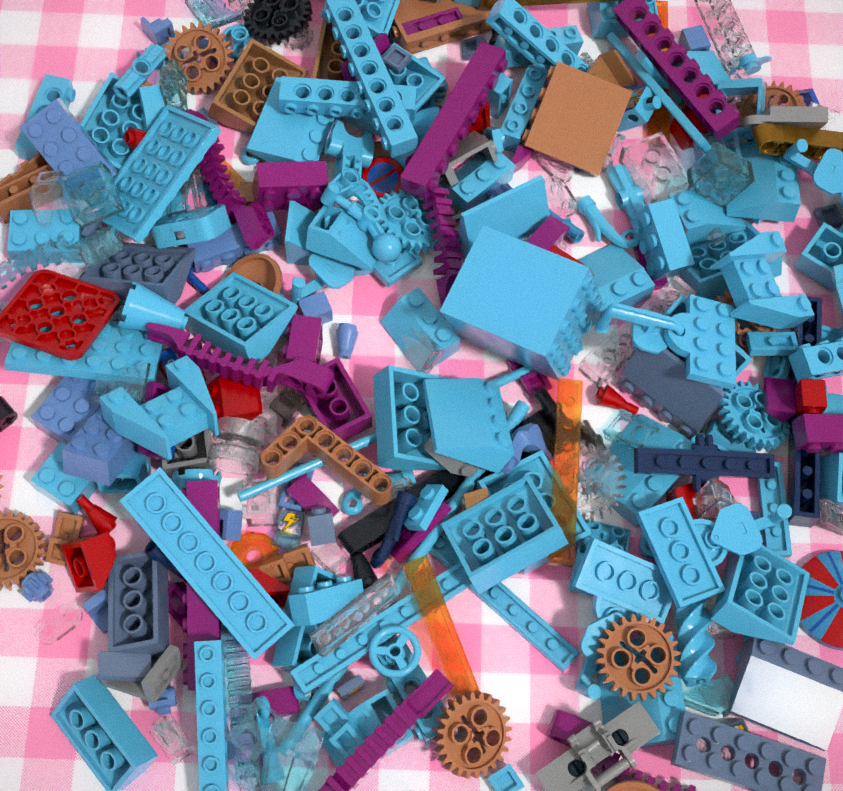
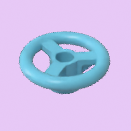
(239, 37)
(375, 650)

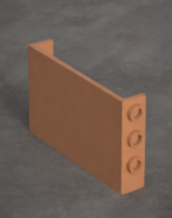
(472, 24)

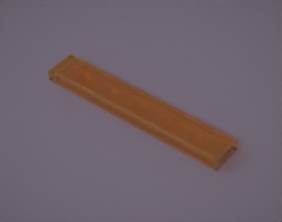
(439, 625)

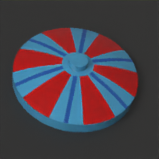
(823, 600)

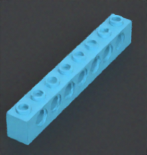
(349, 24)

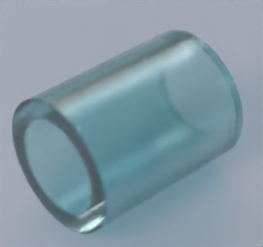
(284, 540)

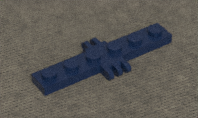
(703, 462)

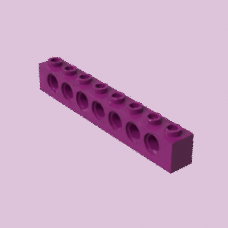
(717, 124)

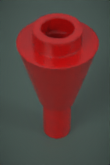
(133, 137)
(610, 398)
(100, 518)

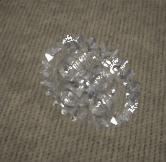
(607, 477)

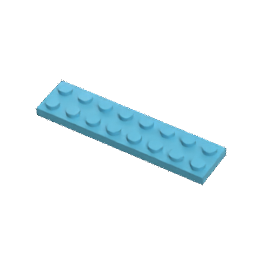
(207, 563)

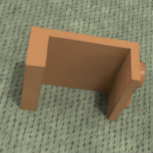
(612, 69)

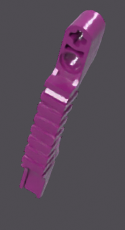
(251, 219)
(446, 235)
(298, 374)
(414, 707)
(565, 724)

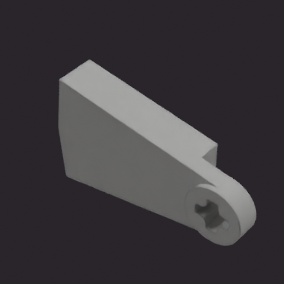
(798, 116)

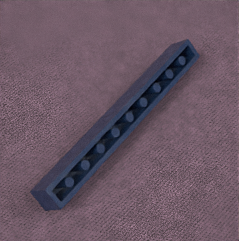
(804, 467)

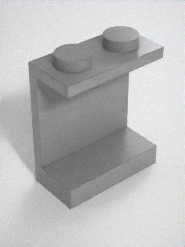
(472, 144)
(156, 681)

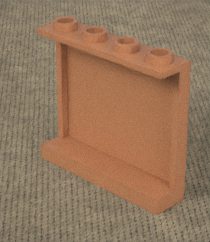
(576, 118)

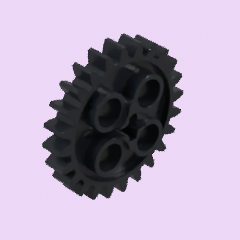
(277, 19)

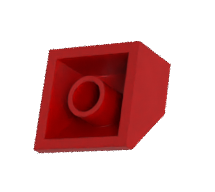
(234, 398)
(90, 560)

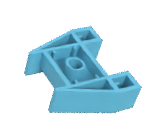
(754, 287)
(167, 418)

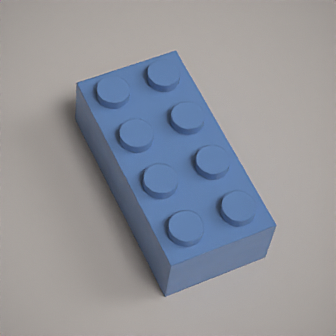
(63, 140)
(66, 408)
(97, 451)

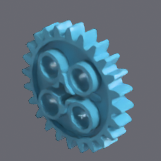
(407, 220)
(746, 417)

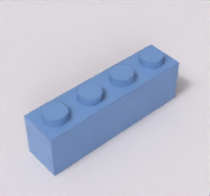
(230, 247)

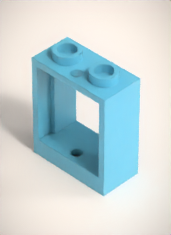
(745, 87)

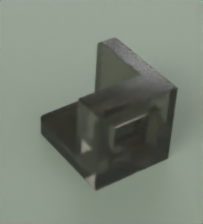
(287, 405)

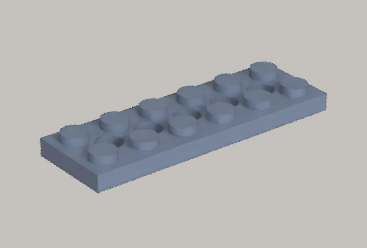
(741, 743)

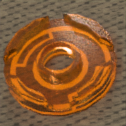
(254, 541)

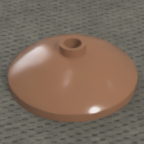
(261, 270)

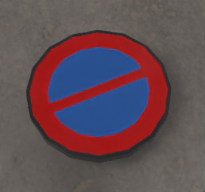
(383, 175)

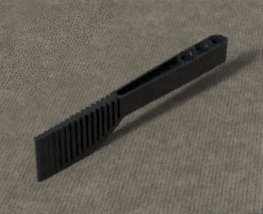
(372, 528)

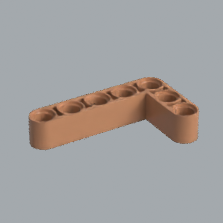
(329, 455)

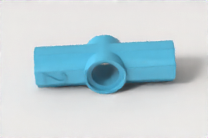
(132, 79)
(627, 194)

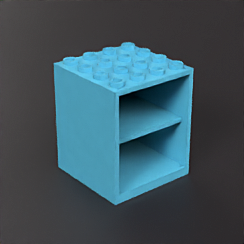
(522, 302)

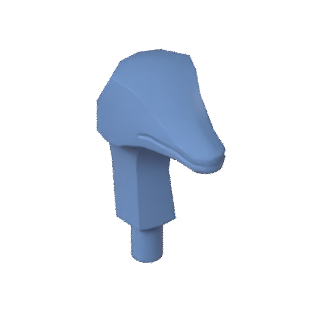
(528, 440)

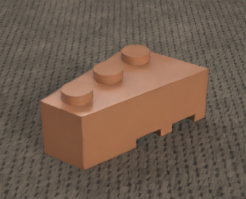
(16, 187)

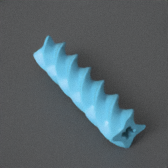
(695, 644)

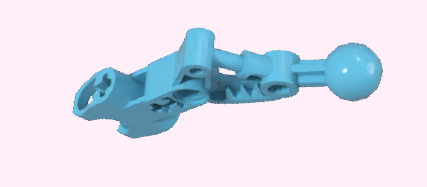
(352, 155)

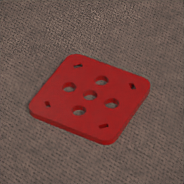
(49, 290)

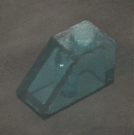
(711, 699)

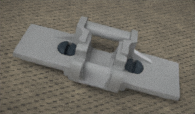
(595, 743)

